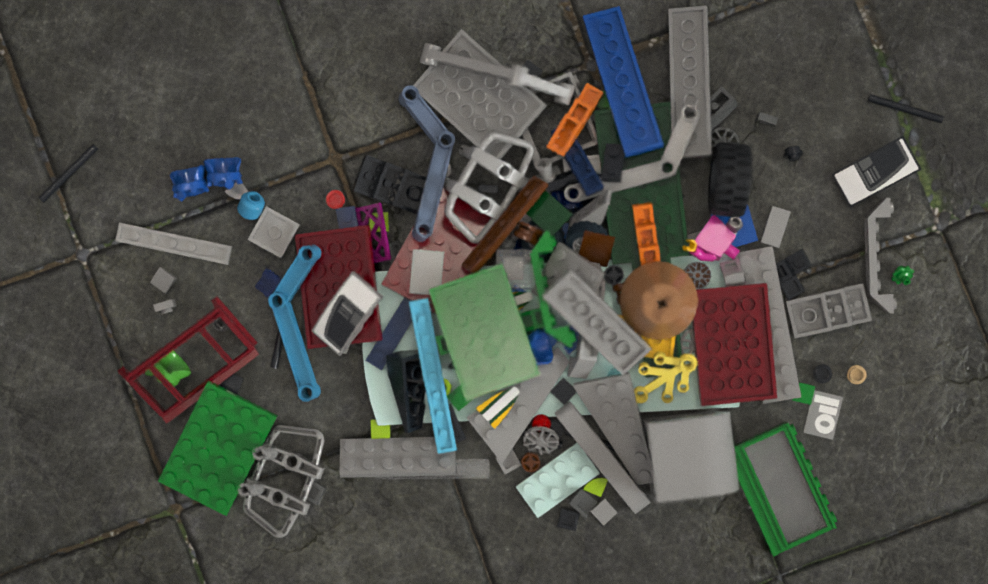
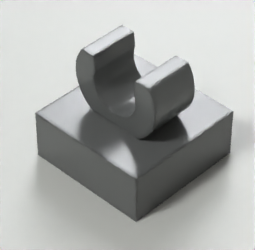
(394, 250)

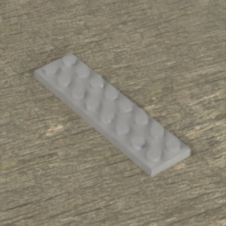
(691, 74)
(760, 267)

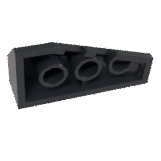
(408, 387)

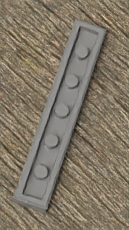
(173, 243)

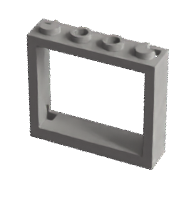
(572, 80)

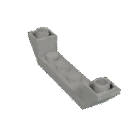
(873, 285)
(586, 353)

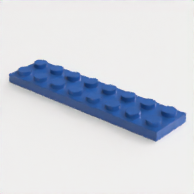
(622, 81)

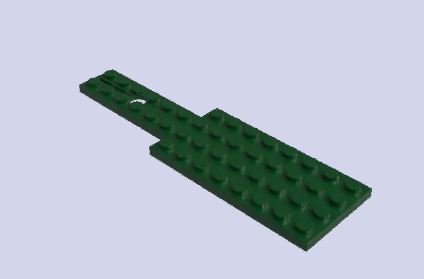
(663, 194)

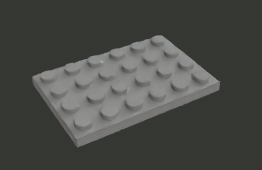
(476, 100)

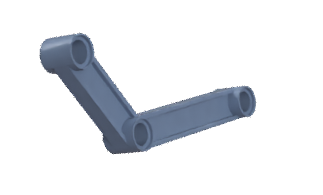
(439, 160)

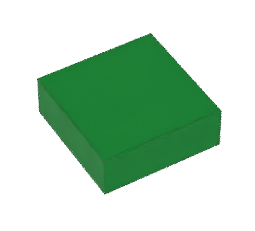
(807, 393)

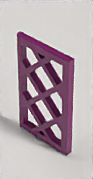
(379, 222)

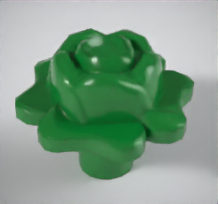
(903, 275)

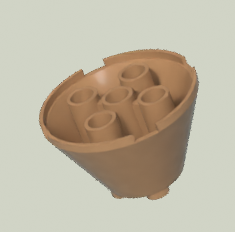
(654, 283)

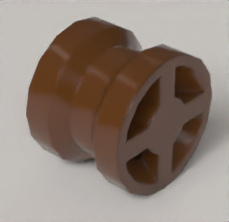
(533, 462)

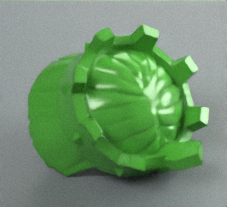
(172, 368)

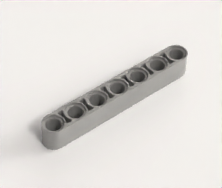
(602, 457)

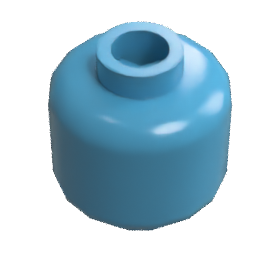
(251, 205)

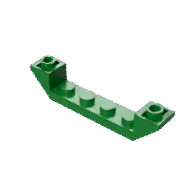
(546, 246)

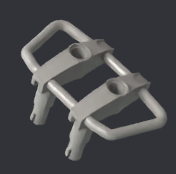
(477, 156)
(268, 492)

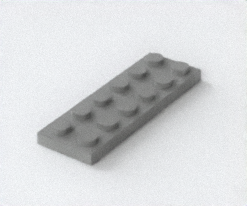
(596, 321)
(394, 458)

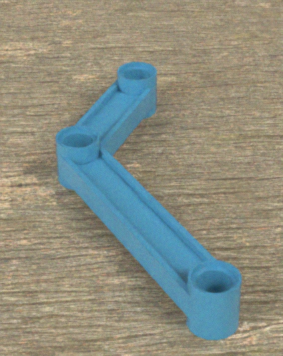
(288, 324)

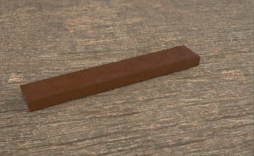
(504, 225)

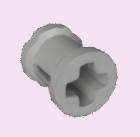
(544, 167)

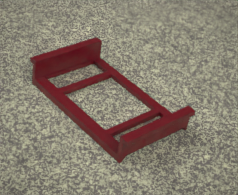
(217, 378)

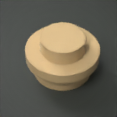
(856, 374)

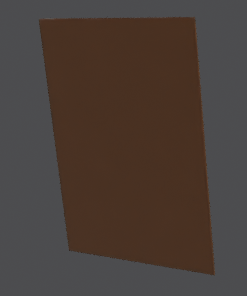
(596, 247)

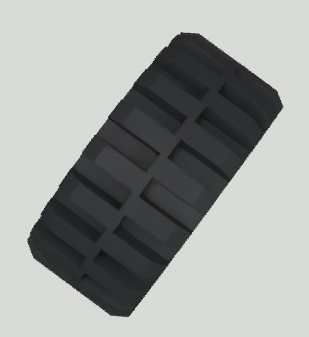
(730, 179)

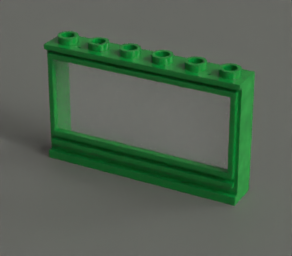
(782, 488)

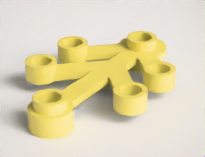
(666, 375)

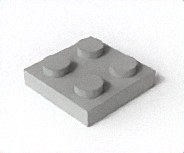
(274, 232)

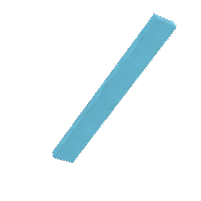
(432, 375)

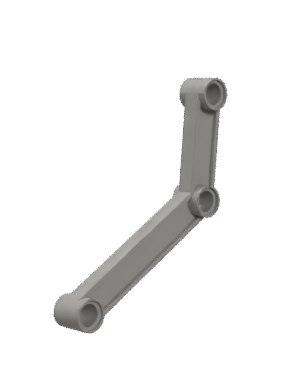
(515, 77)
(653, 171)

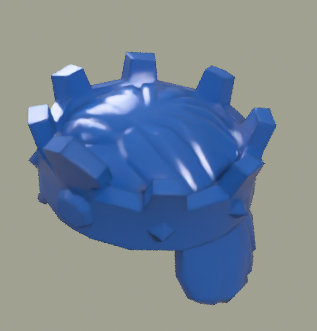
(223, 172)
(188, 182)
(541, 347)

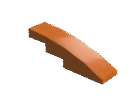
(575, 120)
(645, 233)

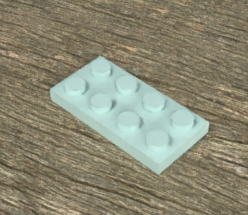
(557, 479)

